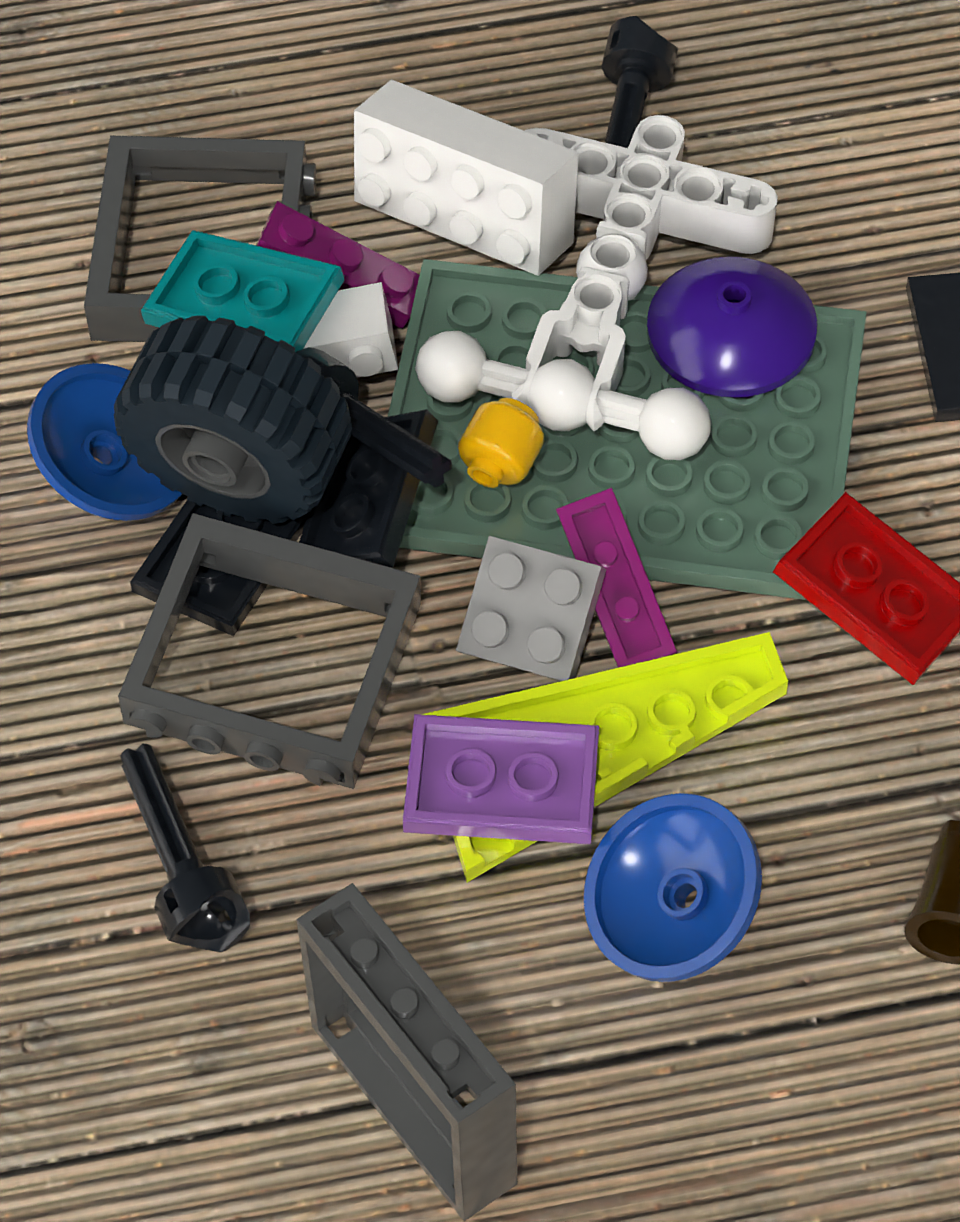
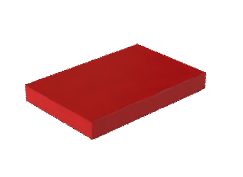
(875, 587)

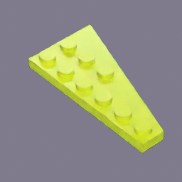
(644, 717)

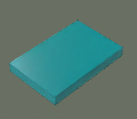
(246, 285)

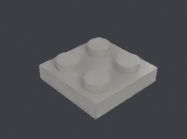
(531, 609)

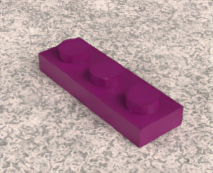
(304, 237)
(626, 600)

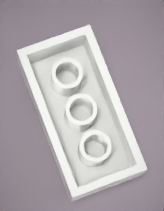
(465, 176)

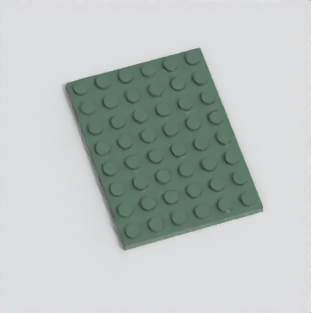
(694, 521)

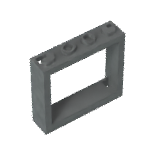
(133, 158)
(293, 568)
(410, 1051)

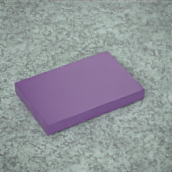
(501, 779)

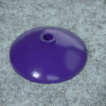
(729, 345)

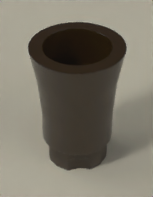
(935, 919)

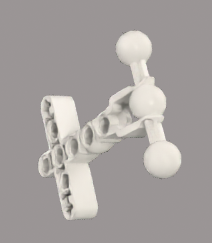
(638, 196)

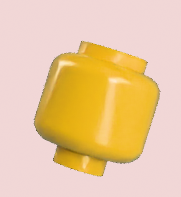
(501, 442)

